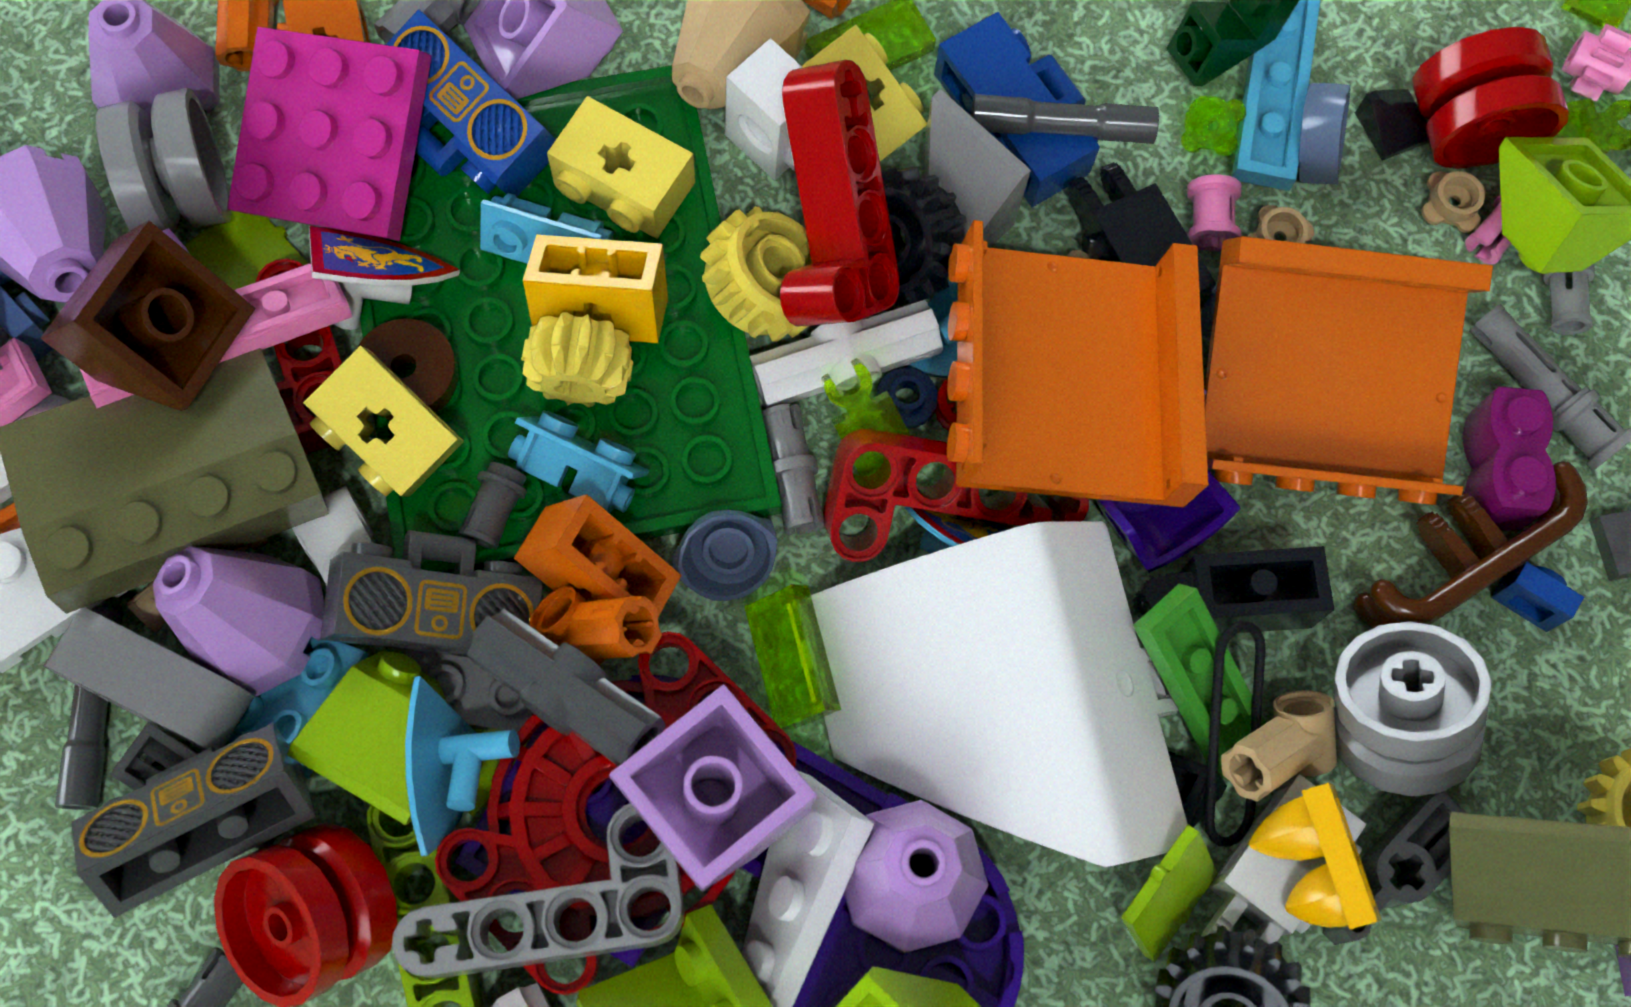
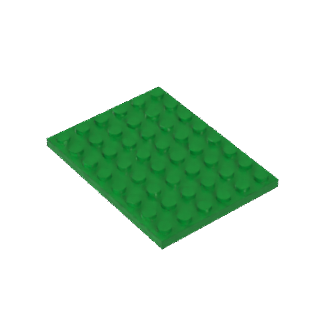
(689, 396)

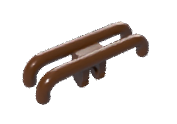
(1494, 552)

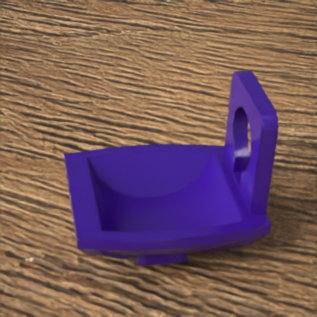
(1168, 532)

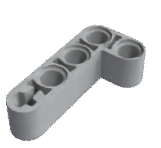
(542, 913)

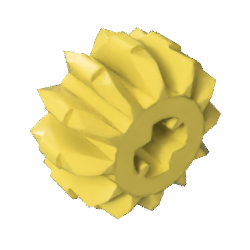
(577, 359)

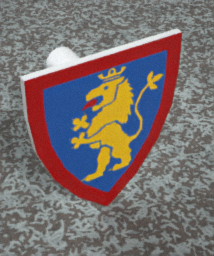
(371, 268)

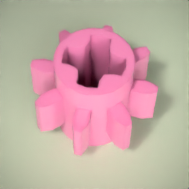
(1599, 63)

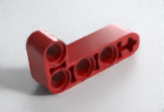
(840, 199)
(896, 485)

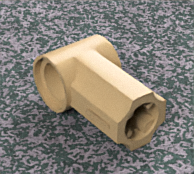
(1292, 743)

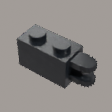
(1131, 228)
(1260, 586)

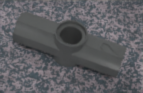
(563, 687)

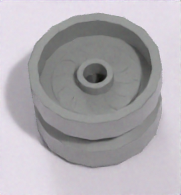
(163, 162)
(1411, 708)

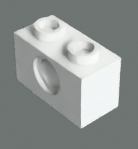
(756, 109)

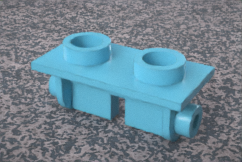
(511, 226)
(554, 448)

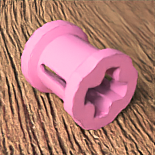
(1213, 210)

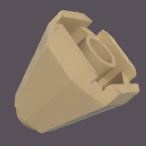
(723, 35)

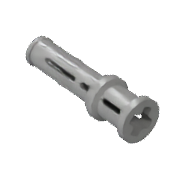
(1573, 408)

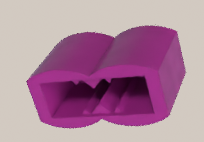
(1508, 456)

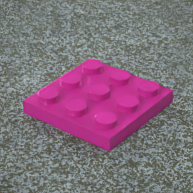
(329, 132)

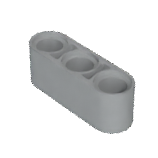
(149, 680)

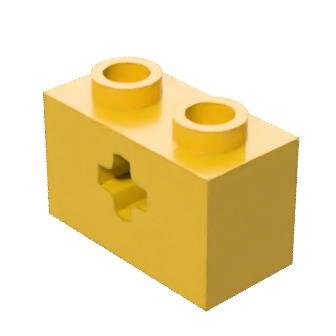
(599, 278)

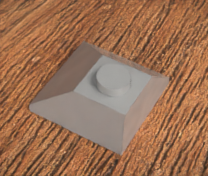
(974, 167)

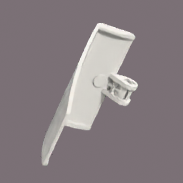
(1009, 691)

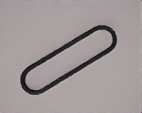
(1214, 734)

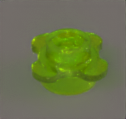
(1205, 111)

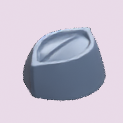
(1323, 132)
(726, 554)

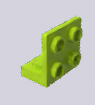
(700, 973)

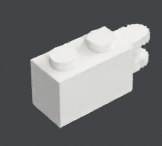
(1261, 883)

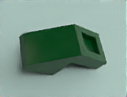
(1224, 34)

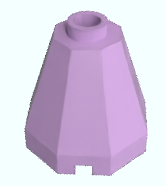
(147, 53)
(48, 222)
(241, 613)
(908, 909)

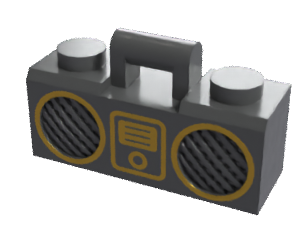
(402, 607)
(190, 819)

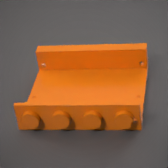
(1335, 367)
(1077, 374)

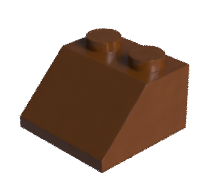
(149, 319)

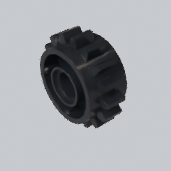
(930, 230)
(1230, 968)

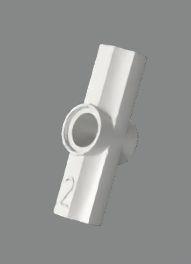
(879, 342)

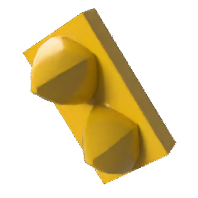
(1312, 829)

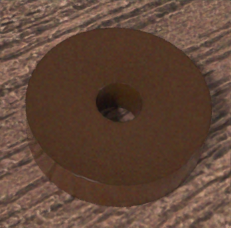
(424, 346)

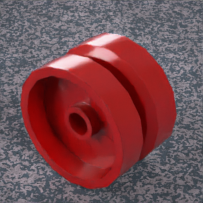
(1488, 91)
(305, 914)

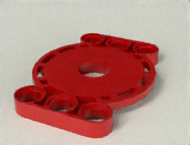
(549, 805)

